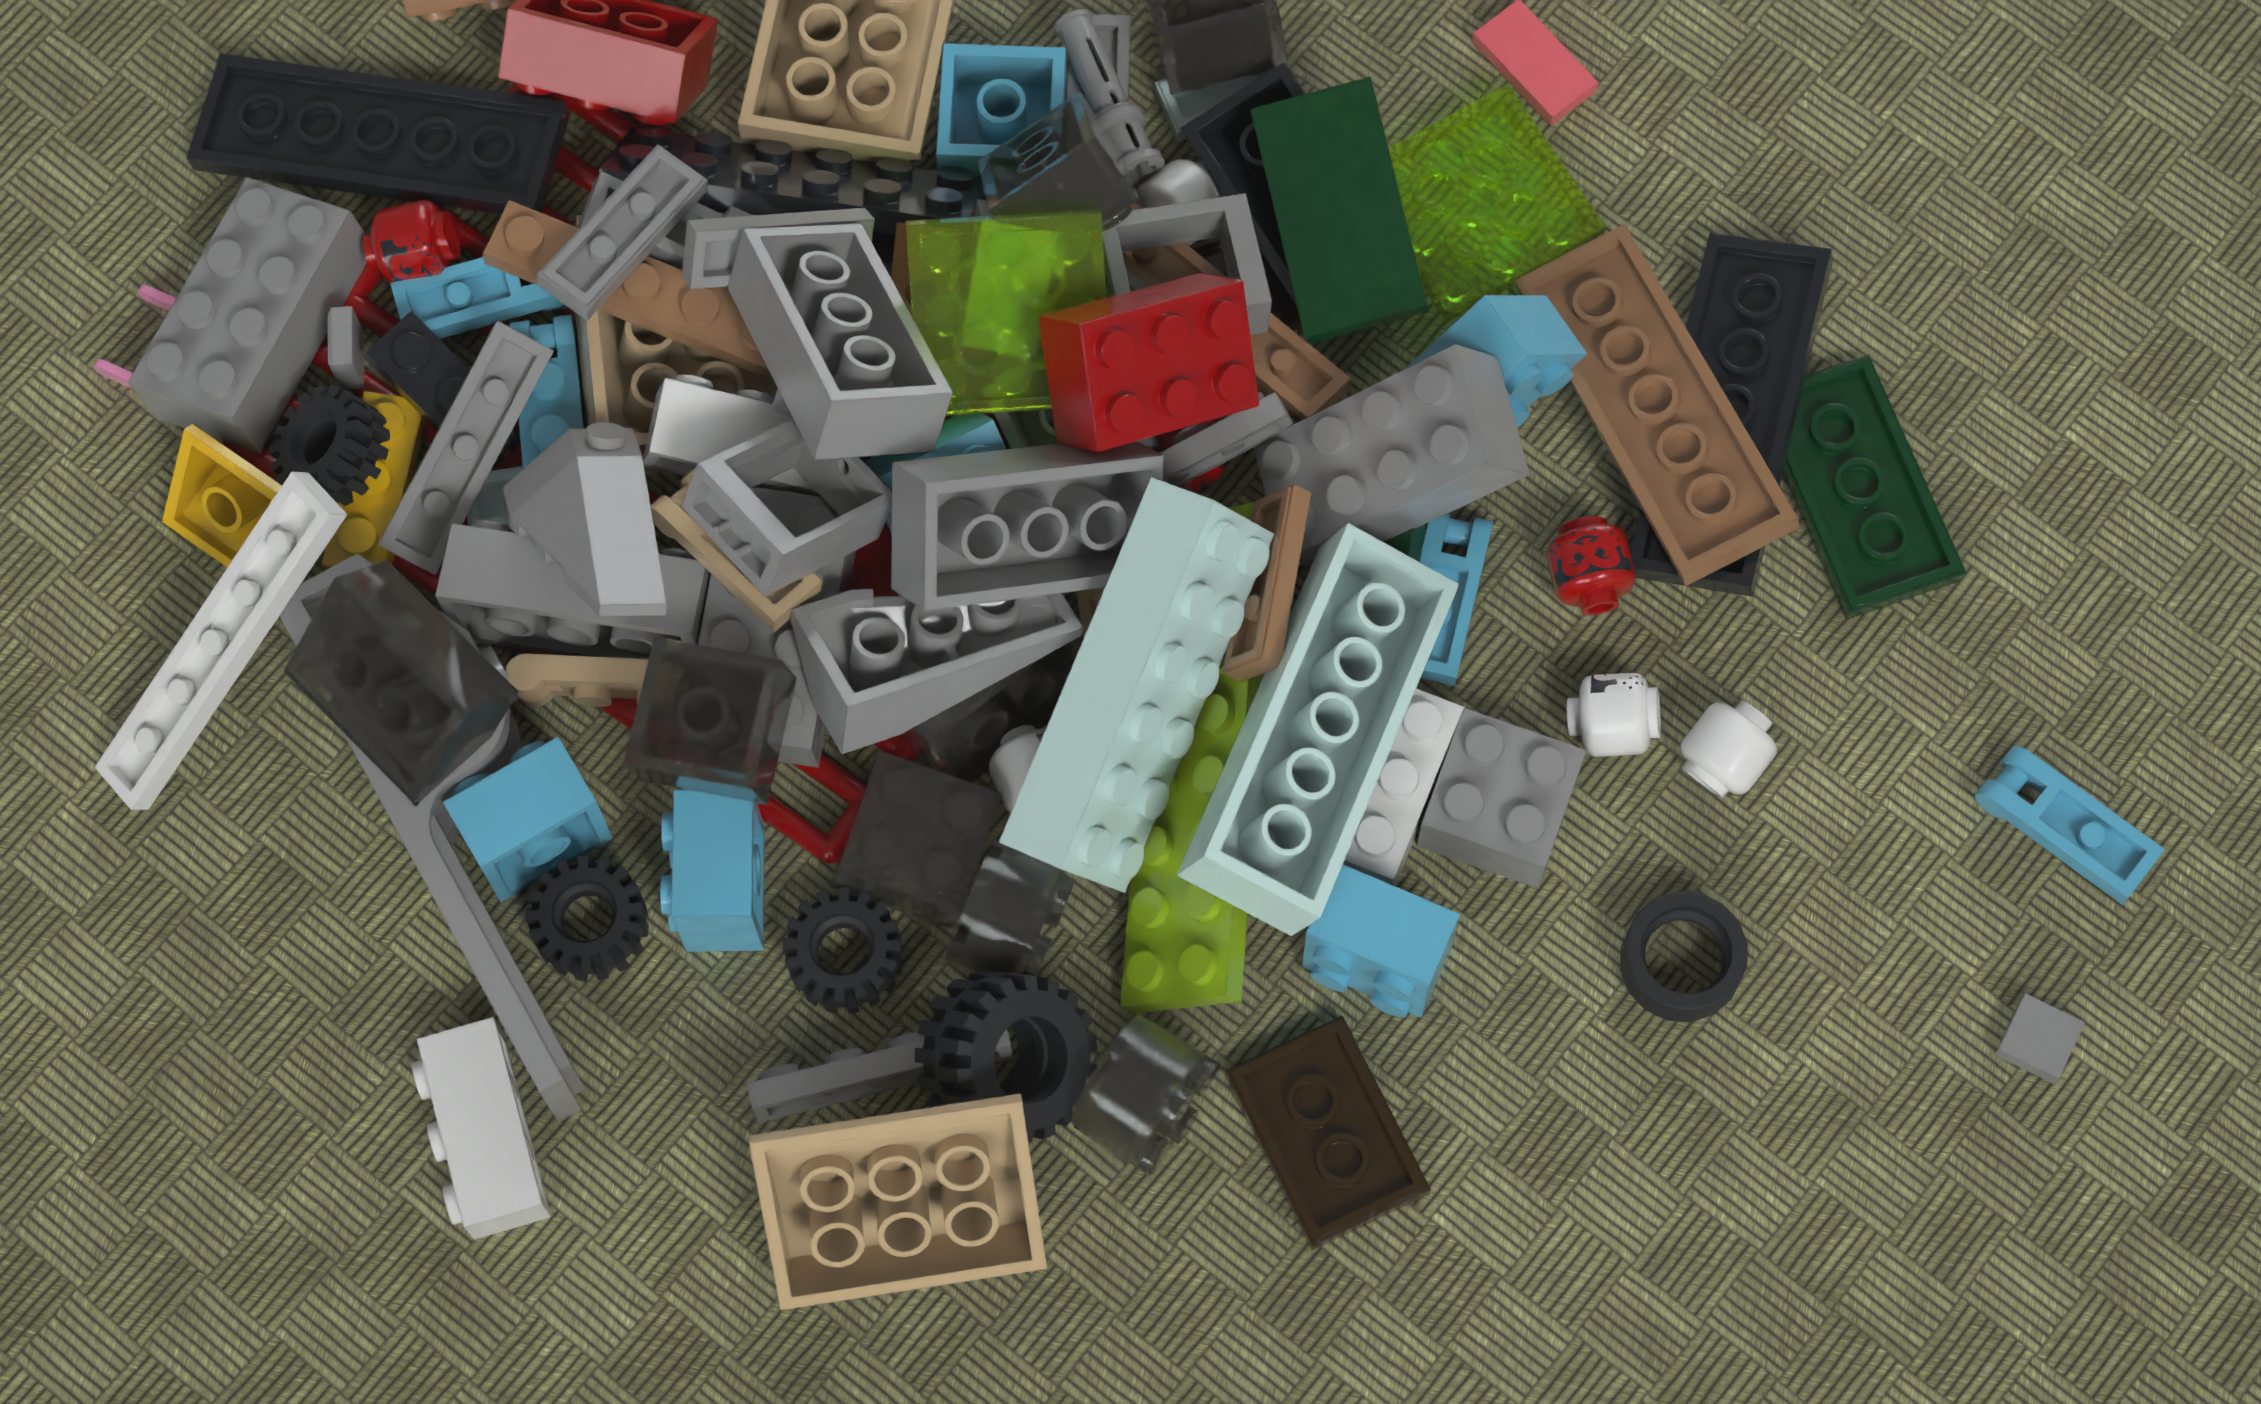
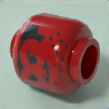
(411, 241)
(1590, 565)

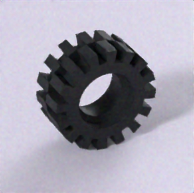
(328, 418)
(570, 884)
(849, 988)

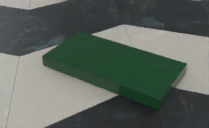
(1339, 210)
(1865, 493)

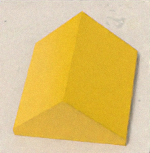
(215, 496)

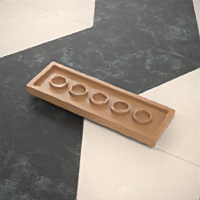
(1662, 409)

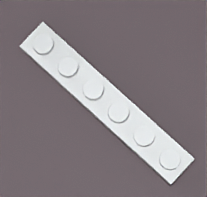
(220, 640)

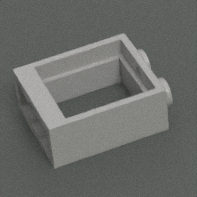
(1189, 222)
(754, 537)

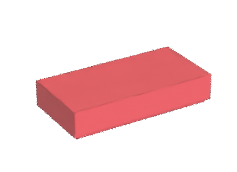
(1534, 62)

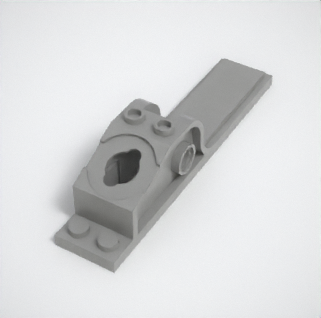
(429, 839)

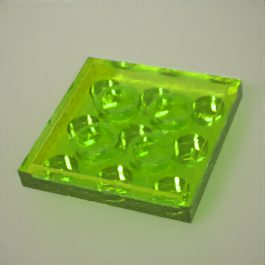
(1487, 201)
(981, 295)

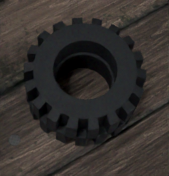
(1049, 1036)

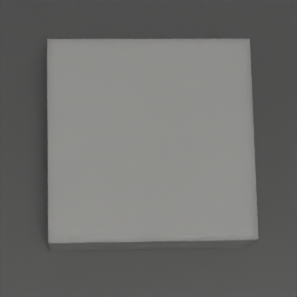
(346, 347)
(2039, 1038)

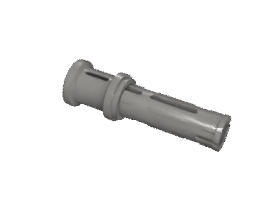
(1106, 95)

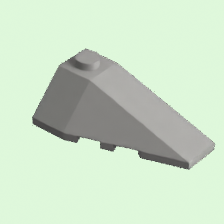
(594, 518)
(891, 665)

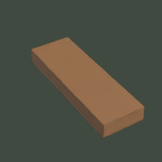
(1263, 632)

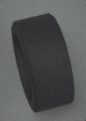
(1703, 912)

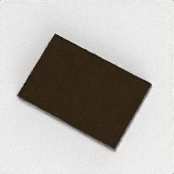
(1327, 1132)

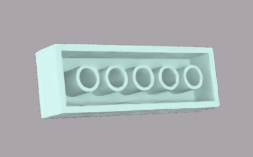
(1138, 686)
(1319, 731)

